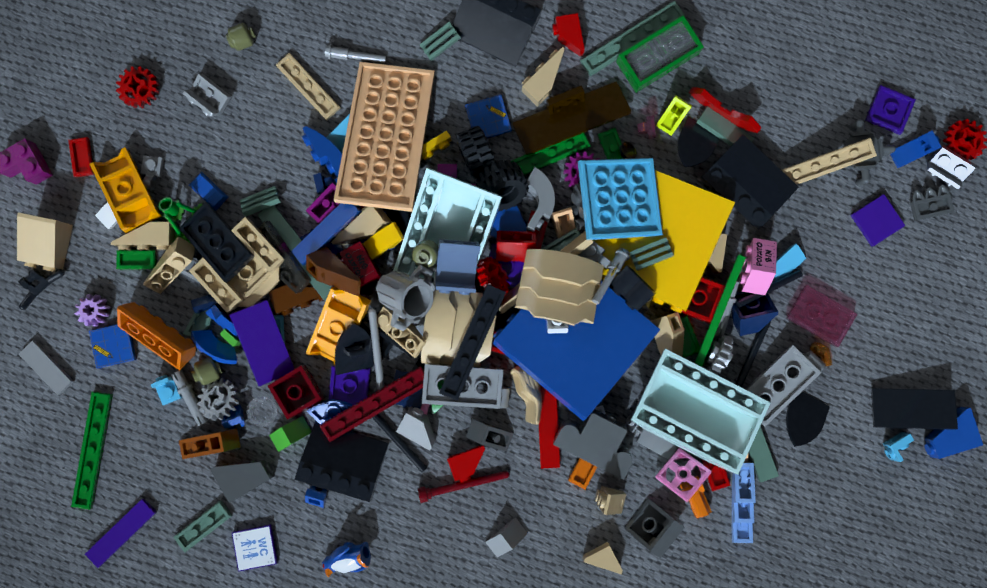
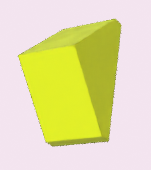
(673, 115)

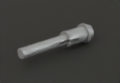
(344, 53)
(620, 257)

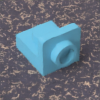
(166, 389)
(898, 442)

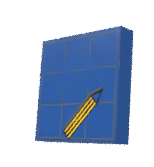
(489, 116)
(111, 346)

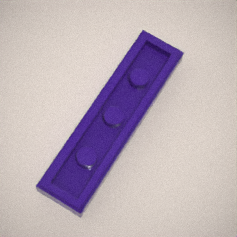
(120, 533)

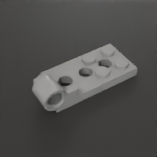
(808, 367)
(494, 397)

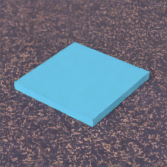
(619, 198)

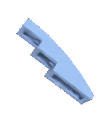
(743, 504)

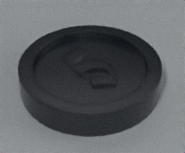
(627, 150)

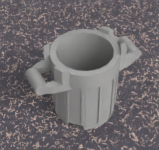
(406, 295)

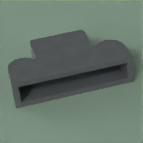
(597, 442)

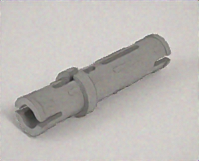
(724, 320)
(189, 397)

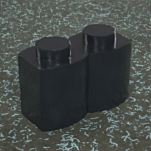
(632, 288)

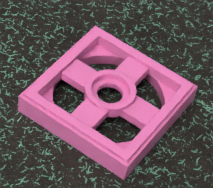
(681, 454)

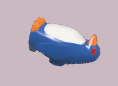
(347, 558)

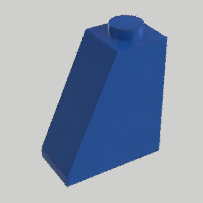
(950, 442)

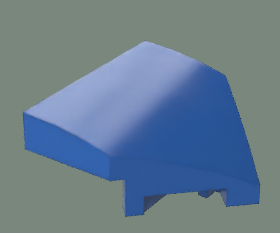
(508, 221)
(221, 319)

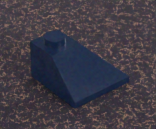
(754, 315)

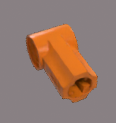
(698, 501)

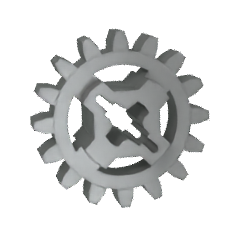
(719, 354)
(218, 399)

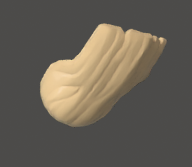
(530, 392)

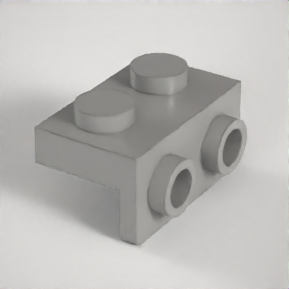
(207, 96)

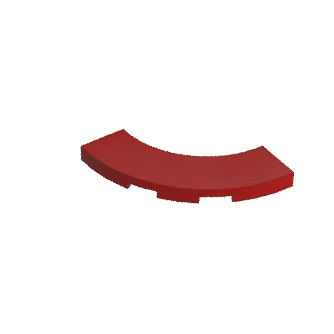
(737, 118)

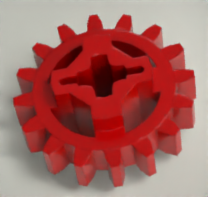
(144, 91)
(964, 130)
(491, 273)

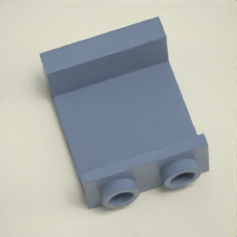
(456, 266)

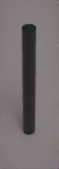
(775, 285)
(751, 356)
(400, 443)

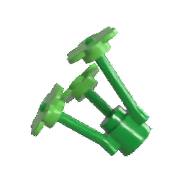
(173, 211)

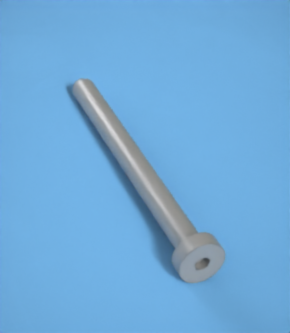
(376, 348)

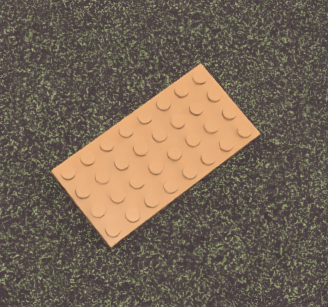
(385, 137)

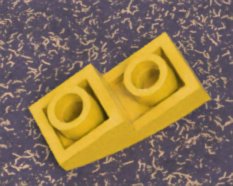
(383, 240)

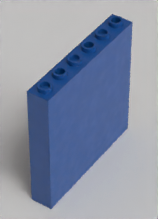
(584, 361)

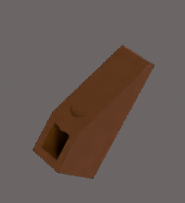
(331, 271)
(286, 300)

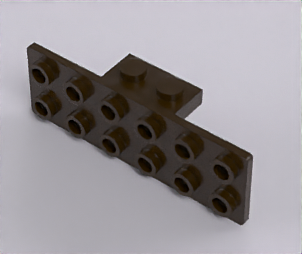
(570, 116)

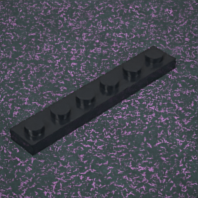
(472, 342)

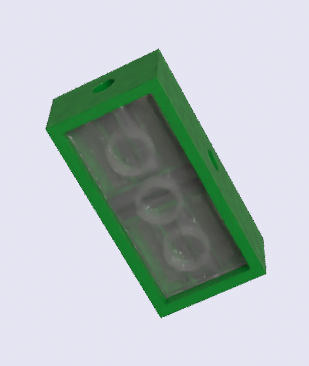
(659, 54)

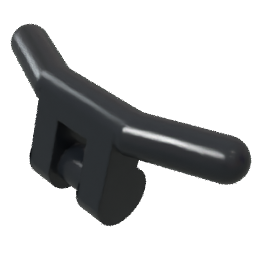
(34, 274)

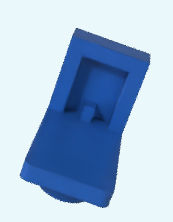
(916, 149)

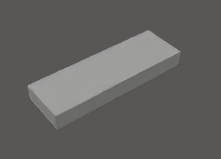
(46, 367)

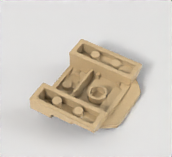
(253, 280)
(559, 286)
(447, 325)

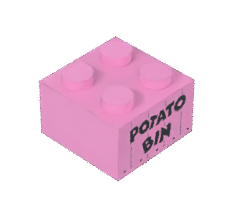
(759, 266)

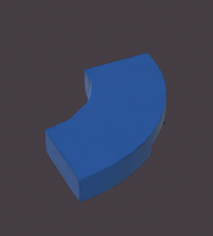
(210, 345)
(327, 409)

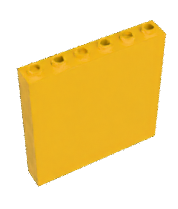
(692, 224)

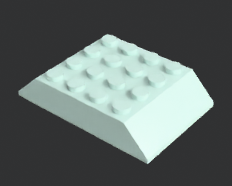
(447, 211)
(700, 412)

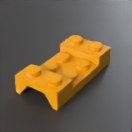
(125, 191)
(337, 314)

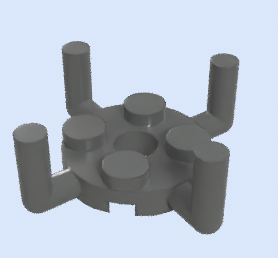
(880, 150)

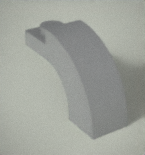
(544, 194)

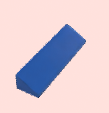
(325, 231)

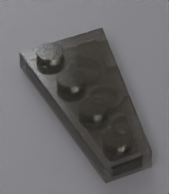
(290, 270)

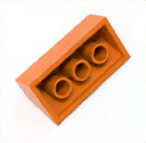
(155, 334)

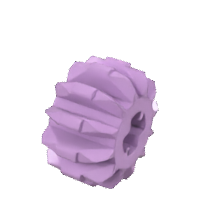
(92, 318)

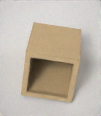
(42, 241)

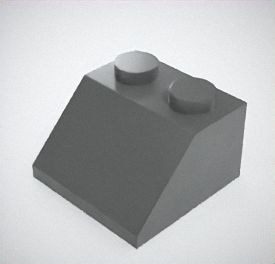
(654, 528)

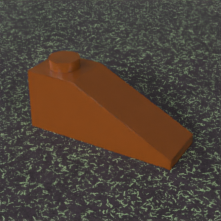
(209, 443)

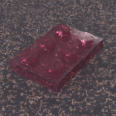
(821, 316)

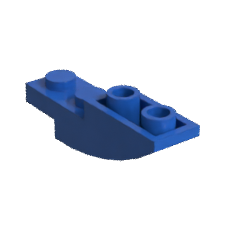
(323, 150)

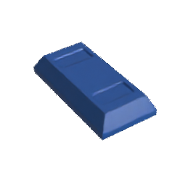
(208, 190)

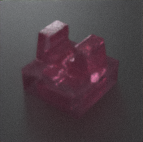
(647, 127)

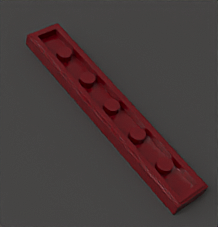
(373, 404)

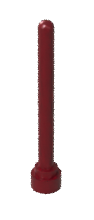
(427, 493)

